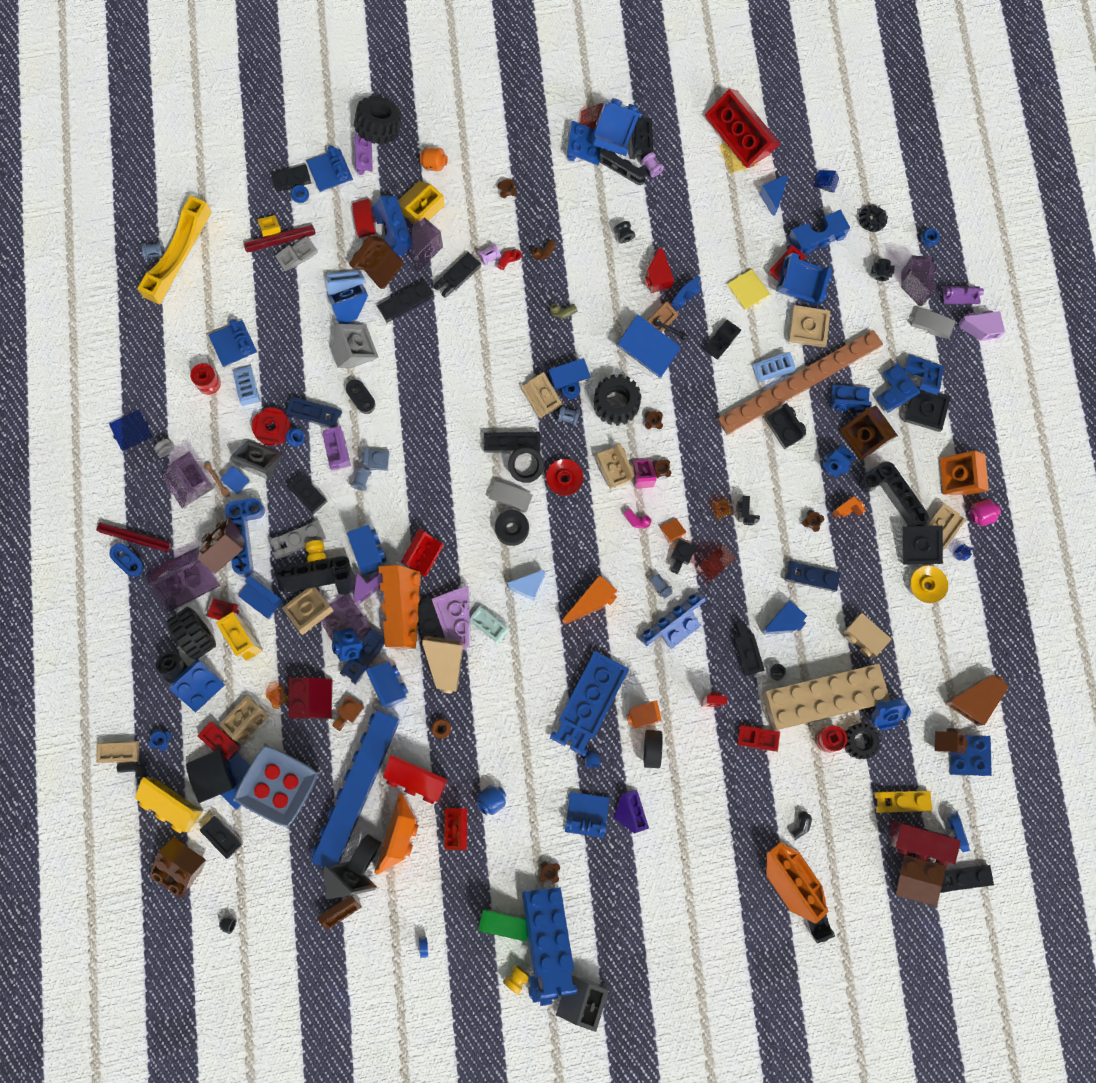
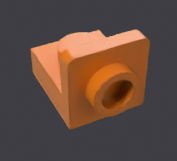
(851, 505)

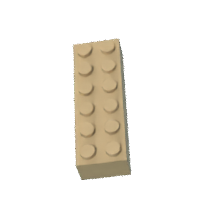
(825, 697)

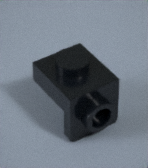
(742, 507)
(820, 931)

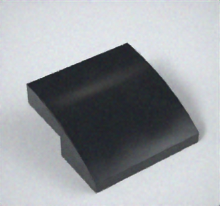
(209, 775)

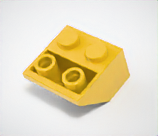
(421, 202)

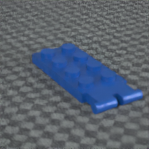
(590, 702)
(549, 942)

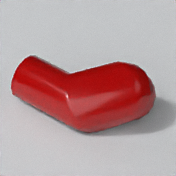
(507, 257)

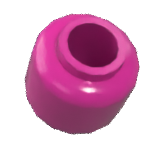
(984, 512)

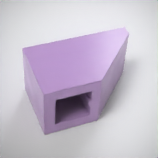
(984, 325)

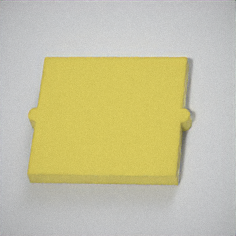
(748, 289)

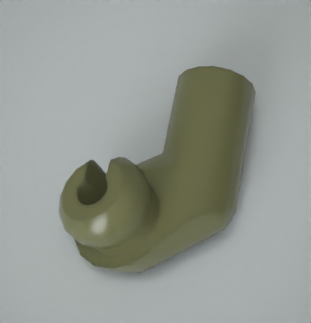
(562, 313)

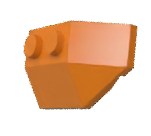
(398, 836)
(796, 883)

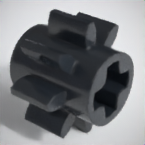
(883, 270)

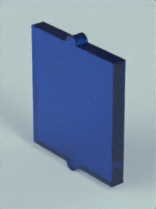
(130, 430)

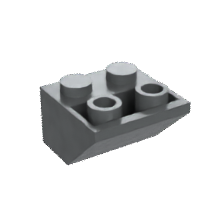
(585, 1006)

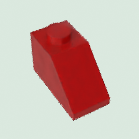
(659, 273)

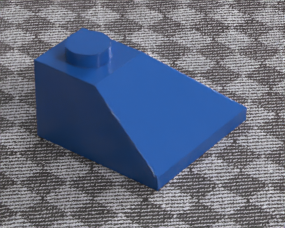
(348, 303)

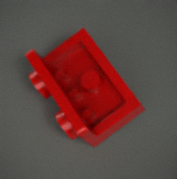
(422, 553)

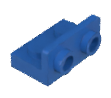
(850, 398)

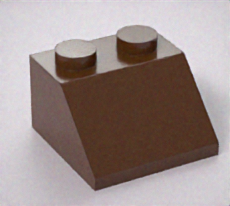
(868, 432)
(920, 880)

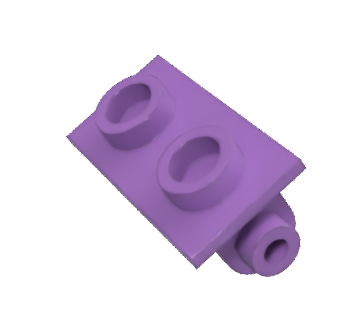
(363, 155)
(962, 294)

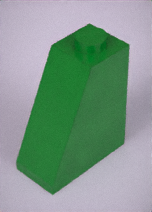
(503, 924)

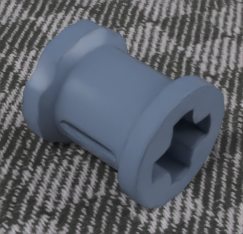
(152, 250)
(562, 415)
(360, 479)

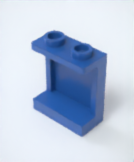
(615, 126)
(803, 280)

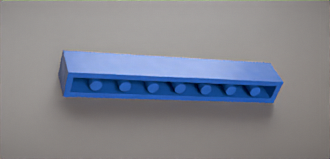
(356, 789)

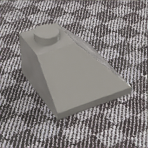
(352, 346)

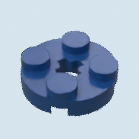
(889, 713)

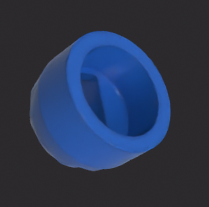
(592, 760)

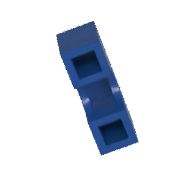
(388, 212)
(834, 228)

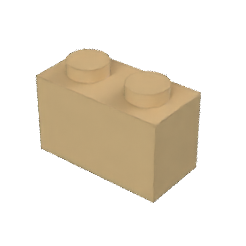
(866, 636)

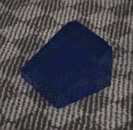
(827, 180)

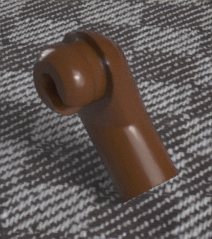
(540, 254)

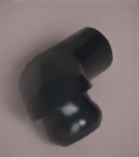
(140, 771)
(804, 826)

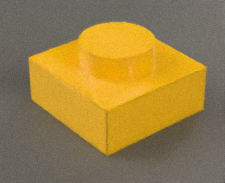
(269, 225)

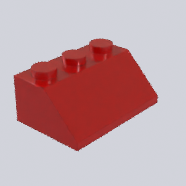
(414, 779)

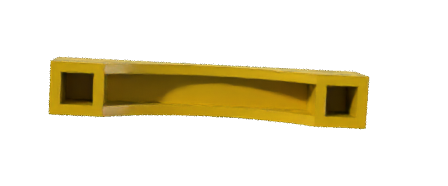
(191, 222)

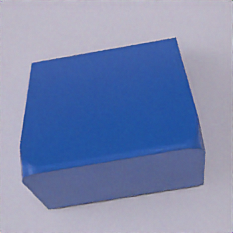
(235, 480)

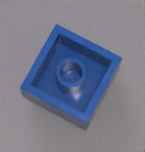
(366, 550)

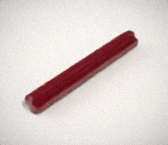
(279, 238)
(134, 537)

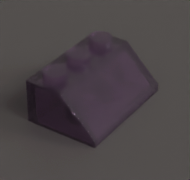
(181, 580)

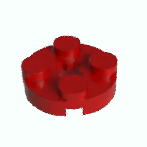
(265, 418)

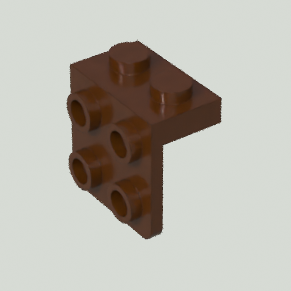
(377, 261)

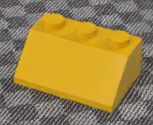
(167, 804)

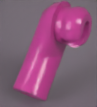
(637, 522)

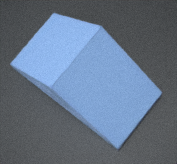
(528, 585)

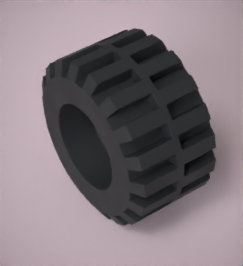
(377, 120)
(617, 385)
(191, 633)

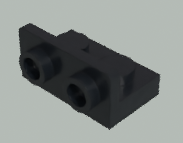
(786, 426)

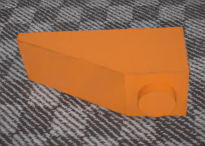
(594, 599)
(644, 715)

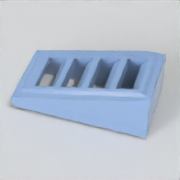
(342, 281)
(787, 357)
(248, 399)

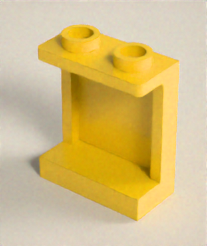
(239, 636)

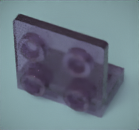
(345, 616)

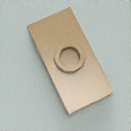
(117, 752)

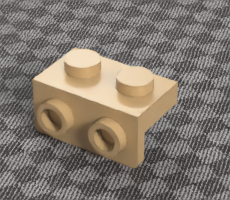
(615, 466)

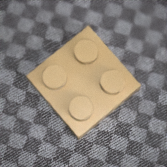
(809, 326)
(307, 609)

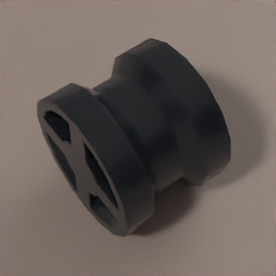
(624, 232)

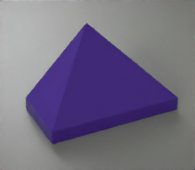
(631, 813)

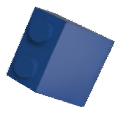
(387, 684)

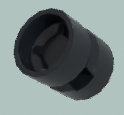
(170, 665)

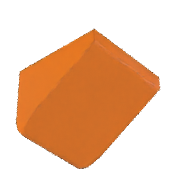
(673, 530)

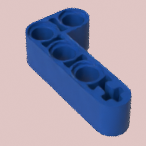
(242, 520)

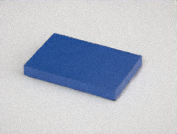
(648, 346)

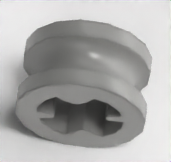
(164, 448)

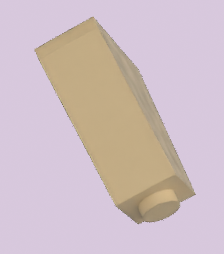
(444, 661)

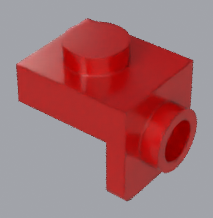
(219, 609)

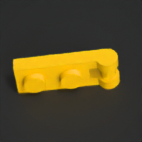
(904, 801)

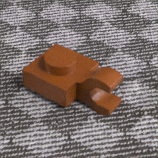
(348, 711)

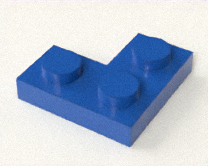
(930, 373)
(901, 388)

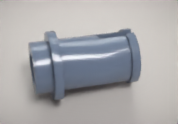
(661, 586)

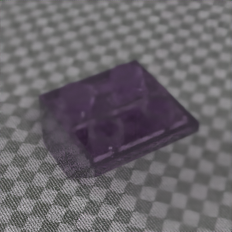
(918, 278)
(187, 479)

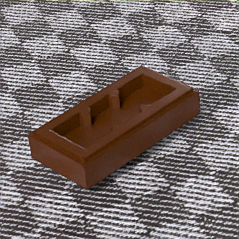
(339, 912)

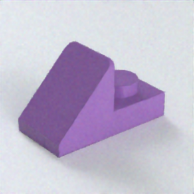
(364, 590)

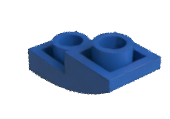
(687, 292)

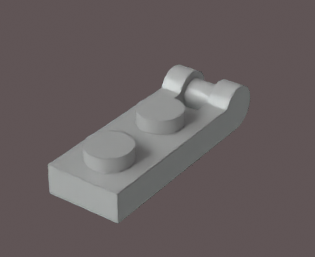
(297, 539)

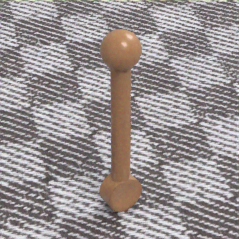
(224, 492)

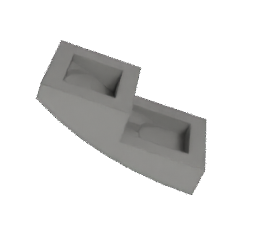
(299, 253)
(934, 322)
(510, 496)

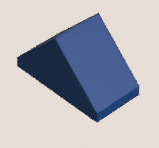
(772, 193)

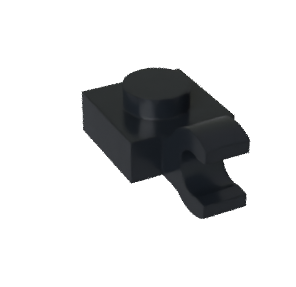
(682, 554)

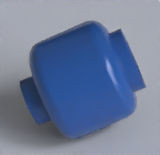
(491, 800)

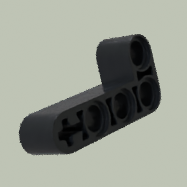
(896, 497)
(316, 574)

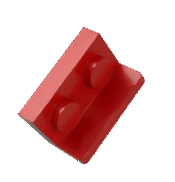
(455, 829)

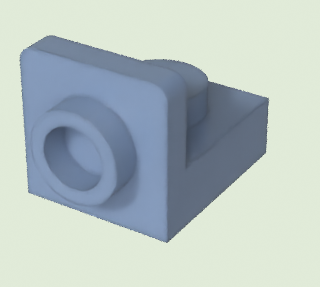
(375, 459)

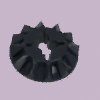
(873, 225)

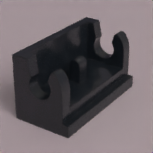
(641, 139)

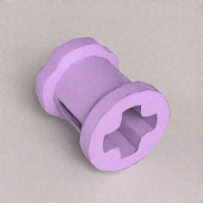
(652, 164)
(489, 254)

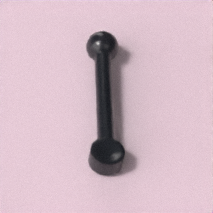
(657, 322)

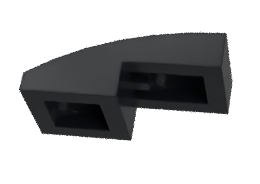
(722, 339)

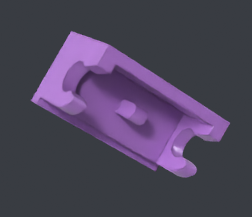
(336, 448)

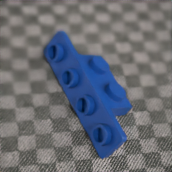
(675, 625)

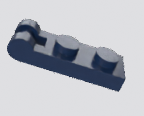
(313, 412)
(812, 576)
(370, 649)

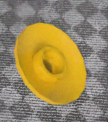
(935, 578)

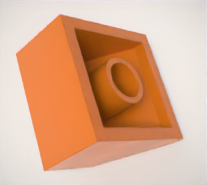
(964, 473)

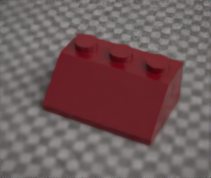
(924, 843)

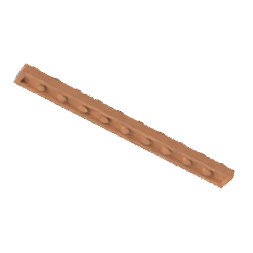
(800, 382)

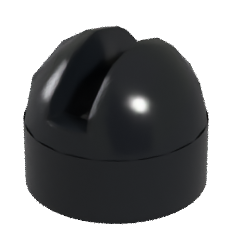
(777, 668)
(227, 924)

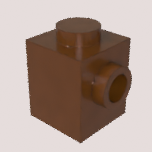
(950, 741)

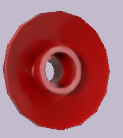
(568, 469)

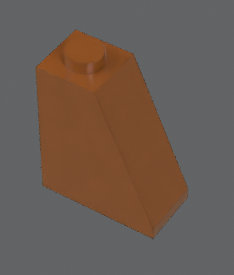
(979, 700)

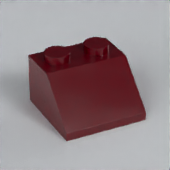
(310, 698)

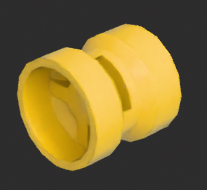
(315, 550)
(516, 979)

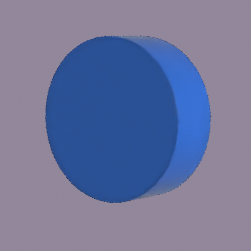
(423, 946)

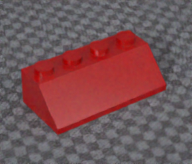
(742, 128)

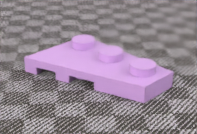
(454, 615)

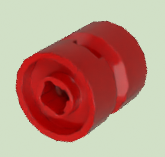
(205, 379)
(831, 739)

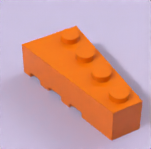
(400, 606)

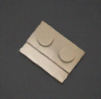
(542, 395)
(949, 520)

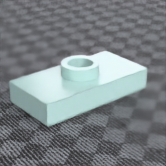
(489, 624)

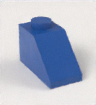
(786, 620)

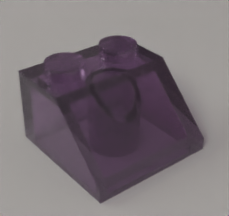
(425, 242)

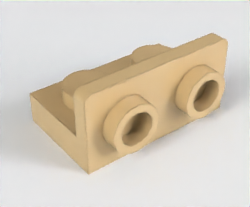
(244, 720)

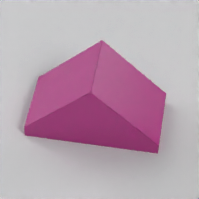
(644, 473)

